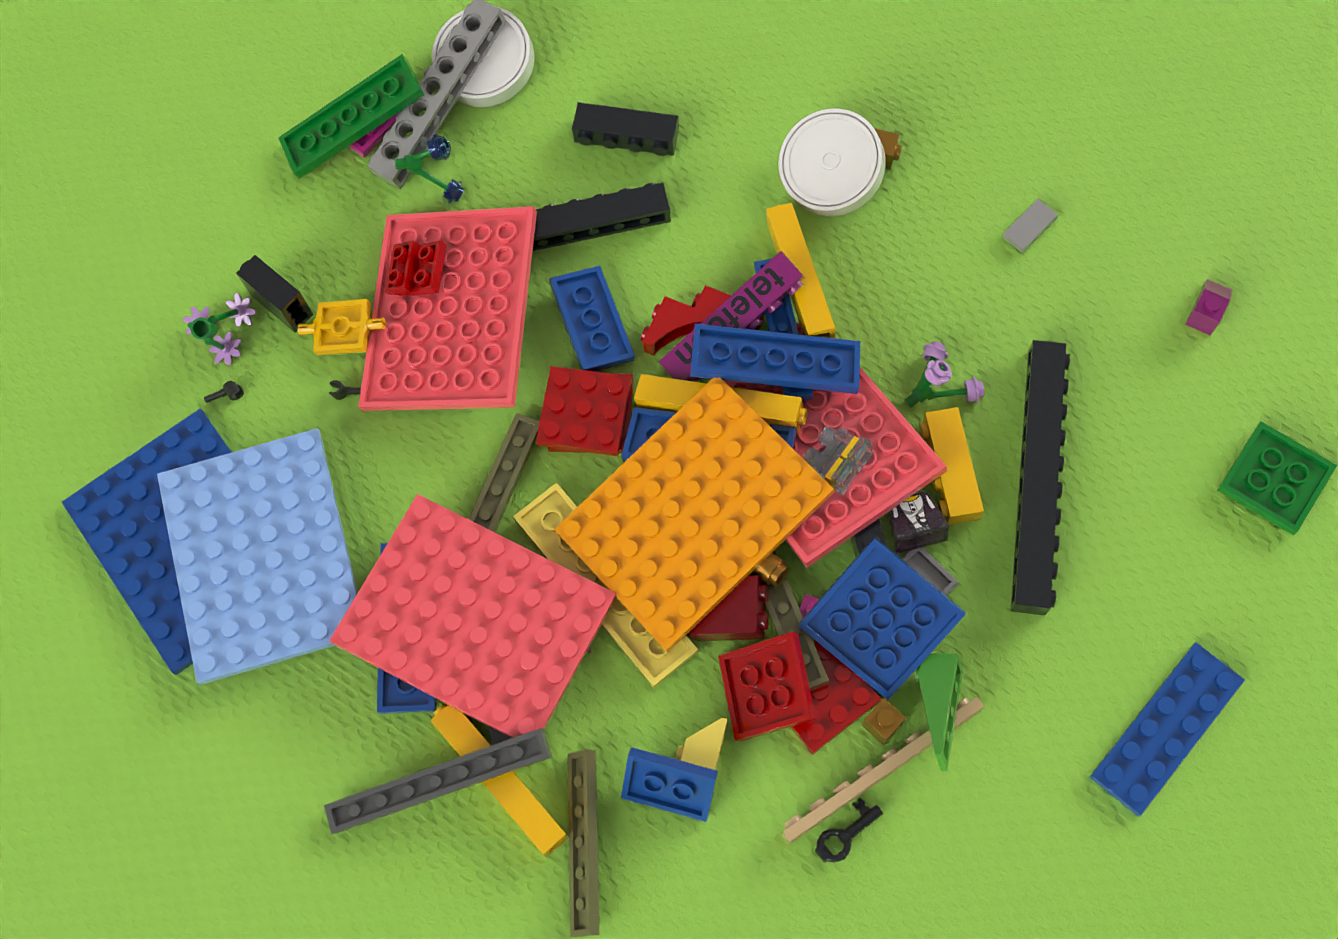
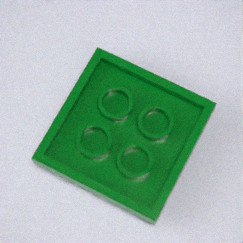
(1277, 478)

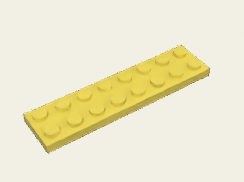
(650, 658)

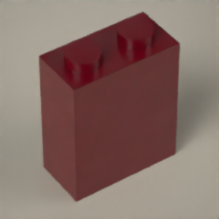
(738, 615)

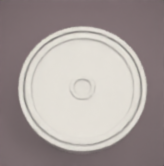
(502, 69)
(832, 162)

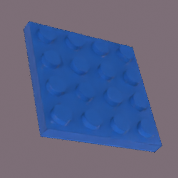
(881, 618)

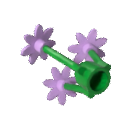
(205, 327)

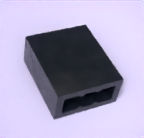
(274, 293)

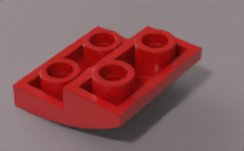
(415, 268)

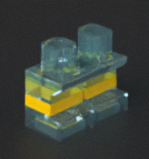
(840, 458)

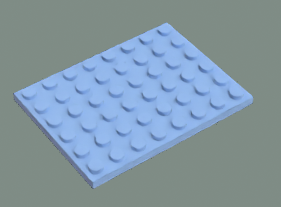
(257, 554)

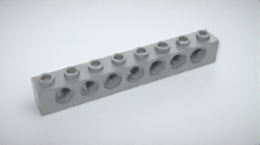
(450, 84)

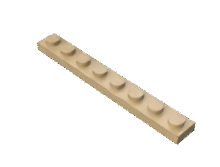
(871, 776)

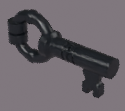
(845, 835)

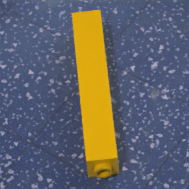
(809, 300)
(673, 394)
(507, 788)

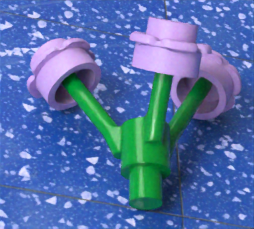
(937, 373)

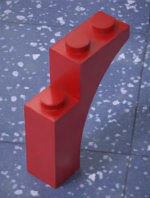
(677, 319)

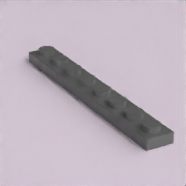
(438, 781)

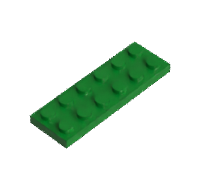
(351, 116)

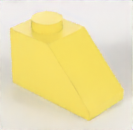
(704, 746)

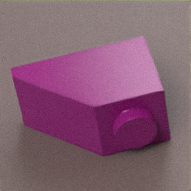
(1209, 307)

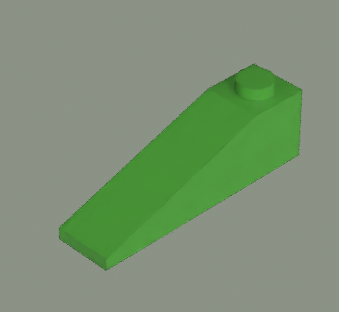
(940, 686)

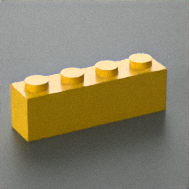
(957, 486)

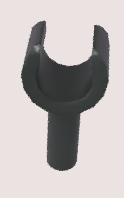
(230, 388)
(342, 391)

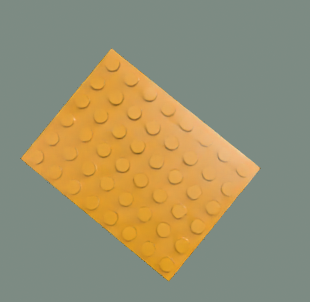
(693, 512)

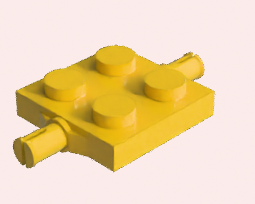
(342, 327)

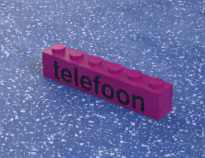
(741, 310)

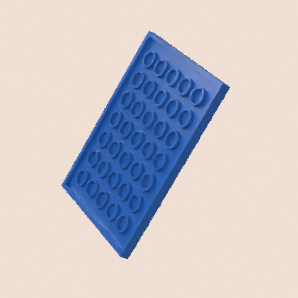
(129, 534)

